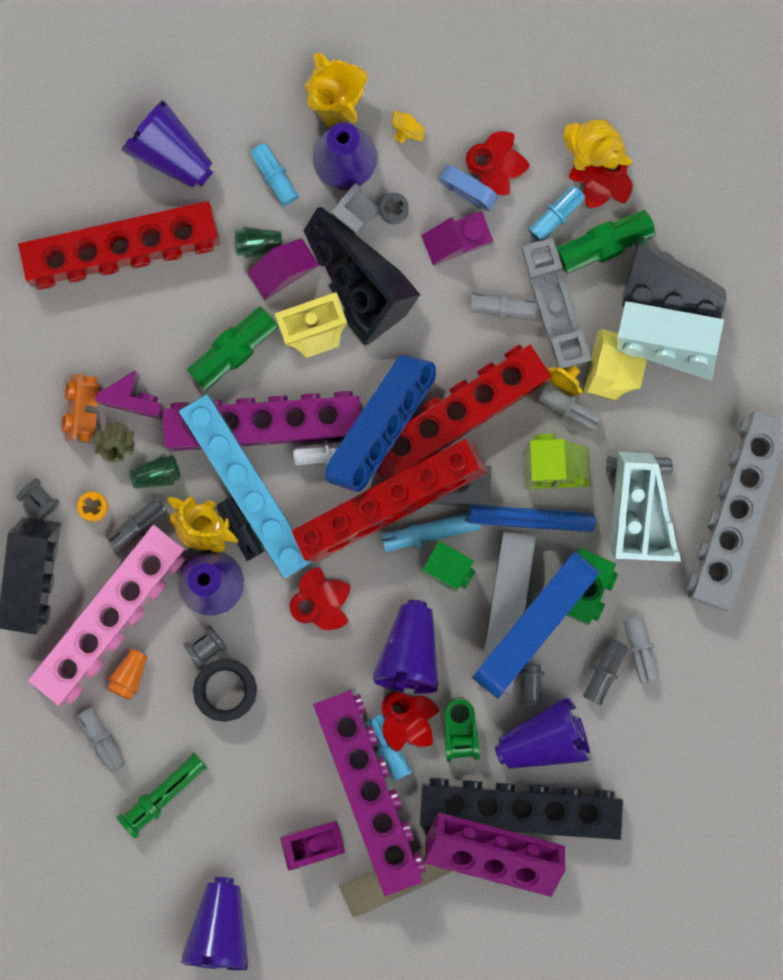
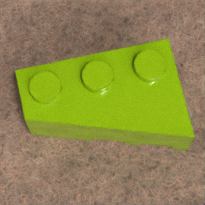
(555, 463)

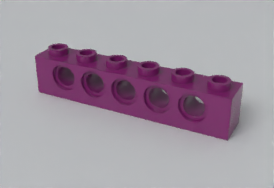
(348, 407)
(391, 876)

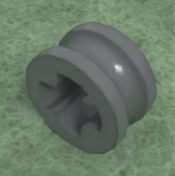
(396, 198)

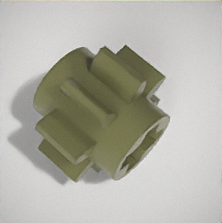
(114, 442)

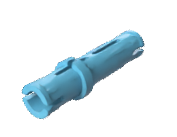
(427, 532)

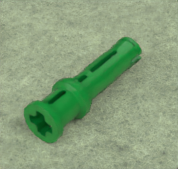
(149, 807)

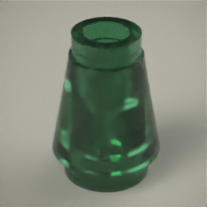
(255, 241)
(156, 473)

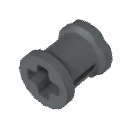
(38, 499)
(205, 646)

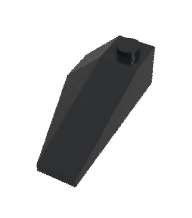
(368, 285)

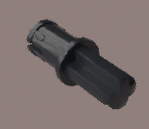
(240, 528)

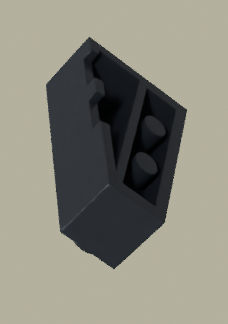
(666, 283)
(28, 575)

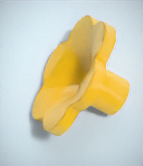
(407, 127)
(566, 380)

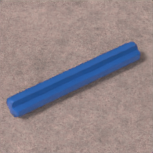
(531, 518)

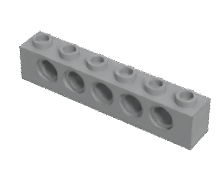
(700, 584)

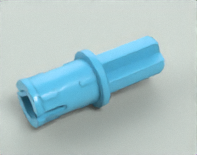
(274, 174)
(556, 214)
(395, 760)

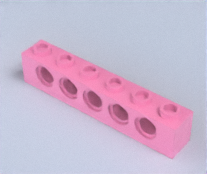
(49, 675)

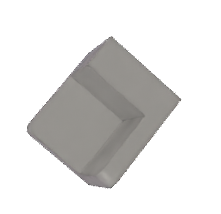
(355, 210)

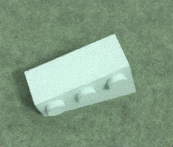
(671, 338)
(640, 511)

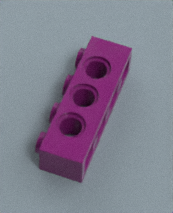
(495, 854)

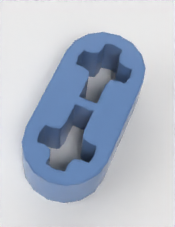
(468, 188)

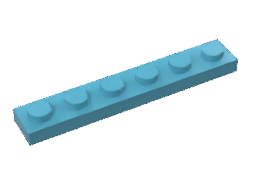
(244, 483)

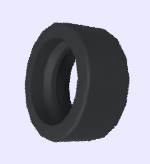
(203, 677)

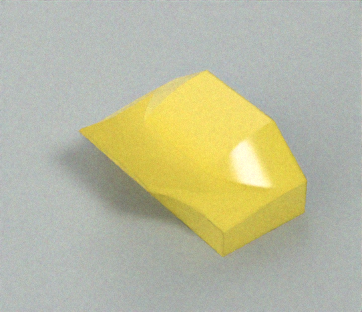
(313, 325)
(611, 370)

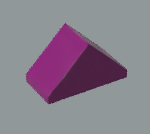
(282, 267)

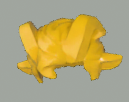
(335, 90)
(595, 145)
(200, 525)

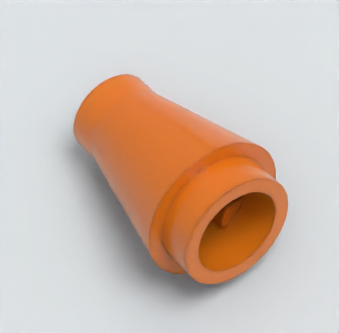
(128, 675)

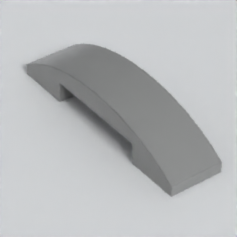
(555, 304)

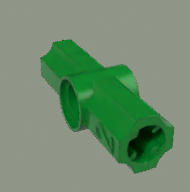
(605, 241)
(232, 348)

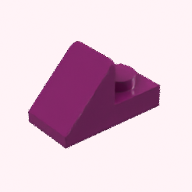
(457, 237)
(122, 397)
(312, 845)

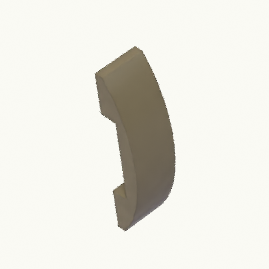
(366, 894)

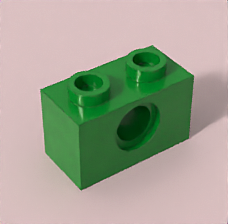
(449, 567)
(592, 607)

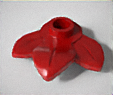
(502, 162)
(603, 184)
(325, 600)
(411, 724)

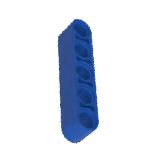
(380, 423)
(536, 625)

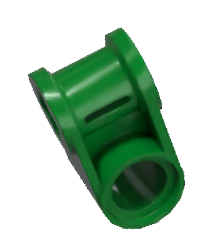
(460, 733)

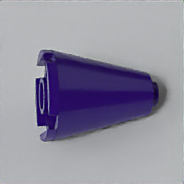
(169, 147)
(344, 156)
(224, 587)
(410, 652)
(545, 739)
(218, 929)

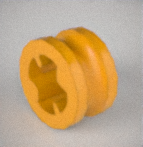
(95, 497)

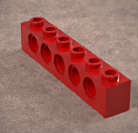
(38, 252)
(532, 376)
(390, 501)

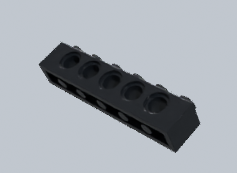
(605, 824)

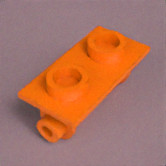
(76, 420)

